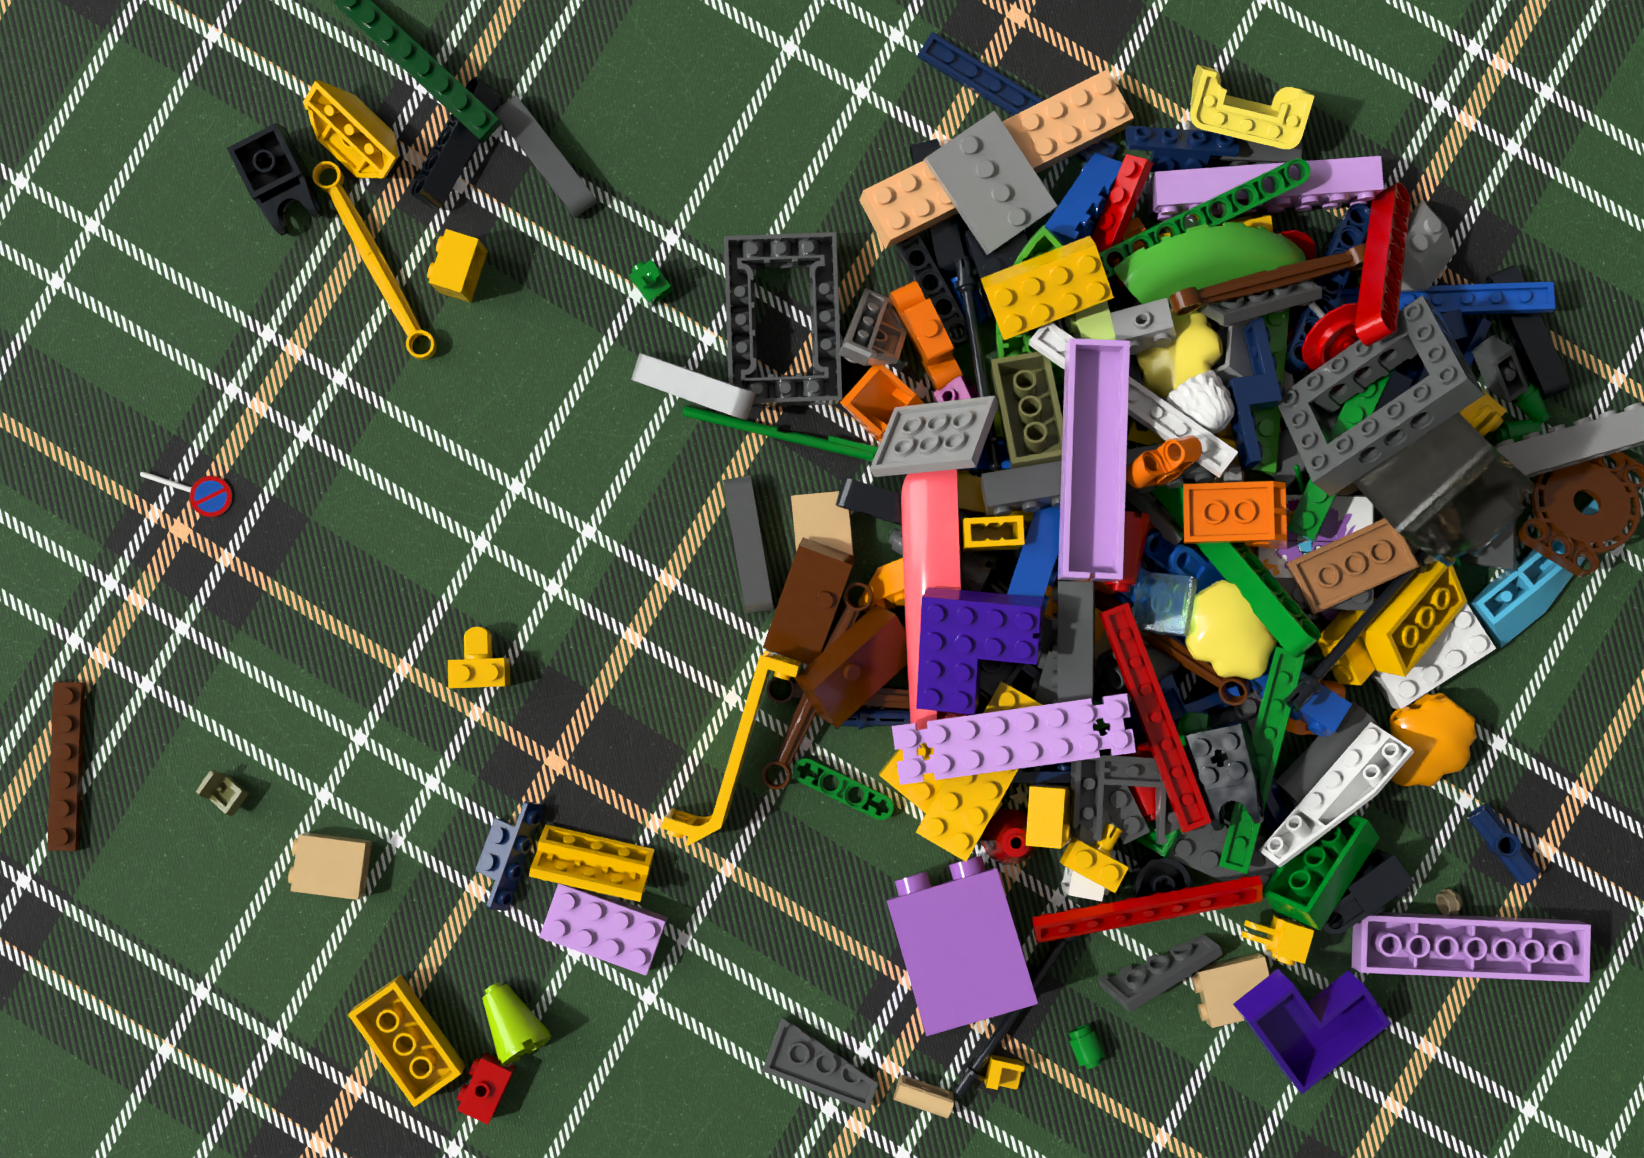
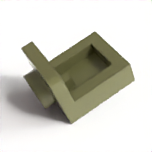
(222, 791)

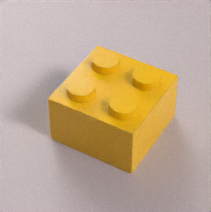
(457, 265)

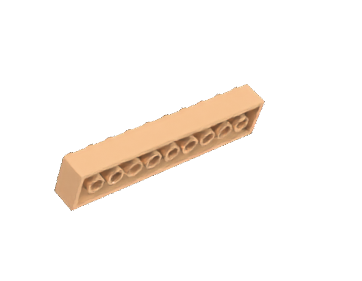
(1042, 132)

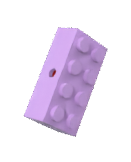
(604, 927)

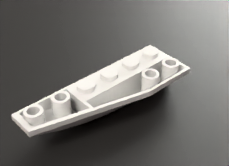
(1339, 793)

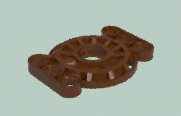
(1578, 532)

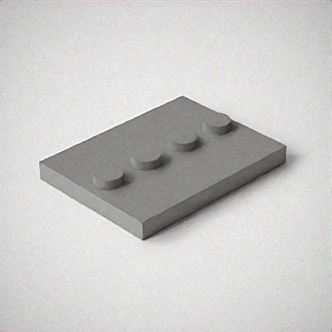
(990, 182)
(935, 436)

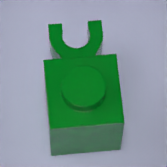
(650, 282)

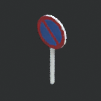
(208, 495)

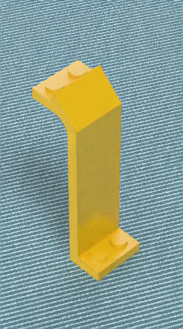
(696, 827)

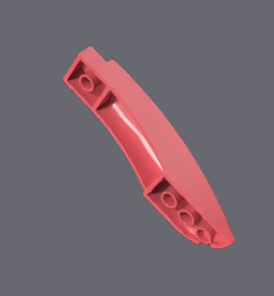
(929, 560)

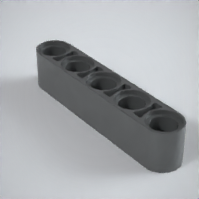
(545, 156)
(748, 544)

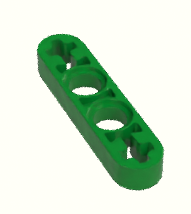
(844, 786)

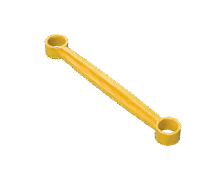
(374, 259)

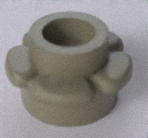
(1449, 902)

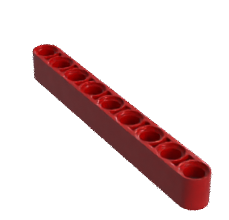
(1383, 265)

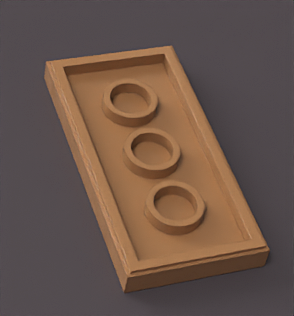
(1351, 565)

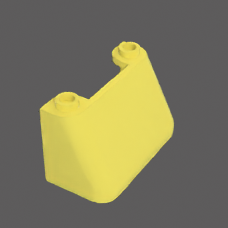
(1272, 125)

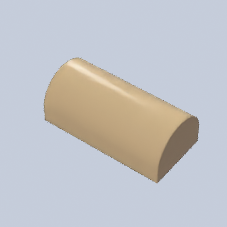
(924, 1096)

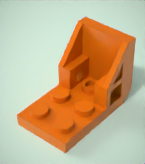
(876, 397)
(1236, 513)

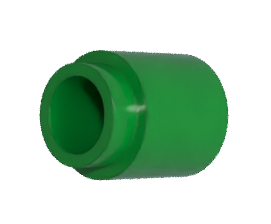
(1517, 429)
(1086, 1046)

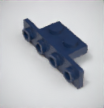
(1180, 148)
(507, 852)

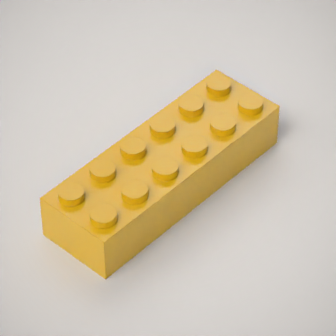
(969, 801)

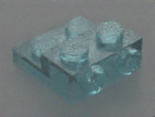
(1164, 603)

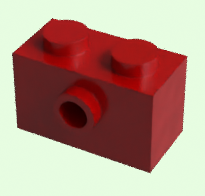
(485, 1089)

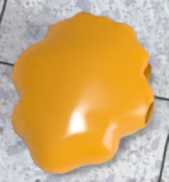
(1438, 735)

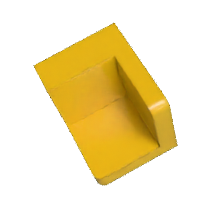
(1003, 1072)

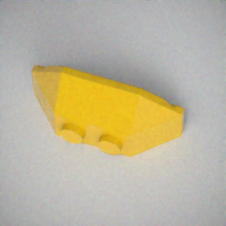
(351, 131)

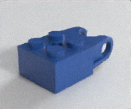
(1181, 561)

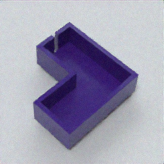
(962, 630)
(1313, 1035)

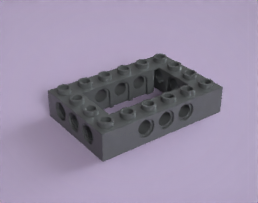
(784, 251)
(1398, 423)

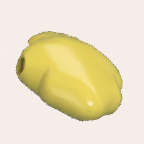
(1187, 356)
(1229, 633)

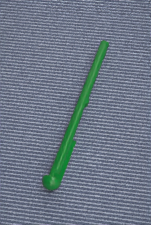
(833, 444)

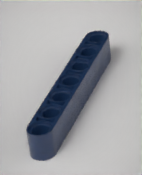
(1353, 235)

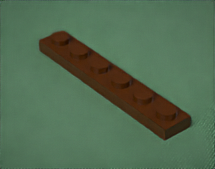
(66, 766)

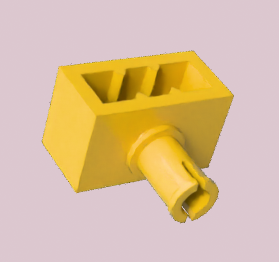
(1095, 860)

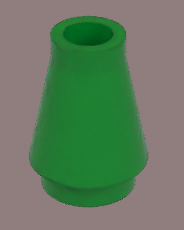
(1532, 404)

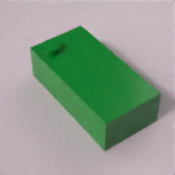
(1320, 875)

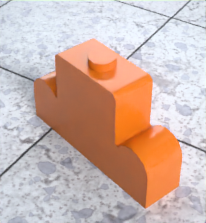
(926, 334)

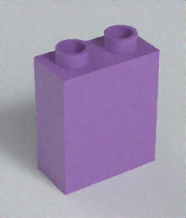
(960, 947)

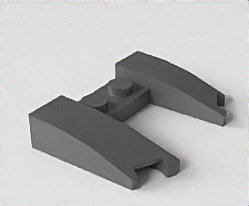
(1088, 784)

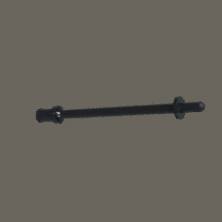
(967, 286)
(1310, 683)
(974, 1070)

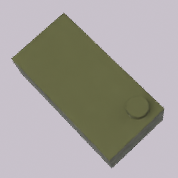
(1028, 409)

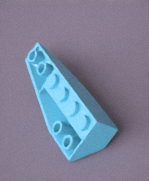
(1522, 596)

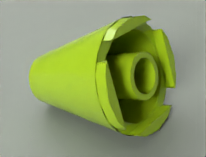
(512, 1024)

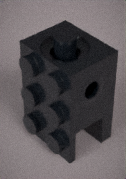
(997, 260)

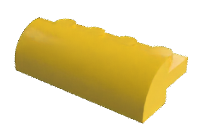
(592, 863)

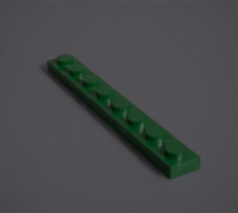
(421, 67)

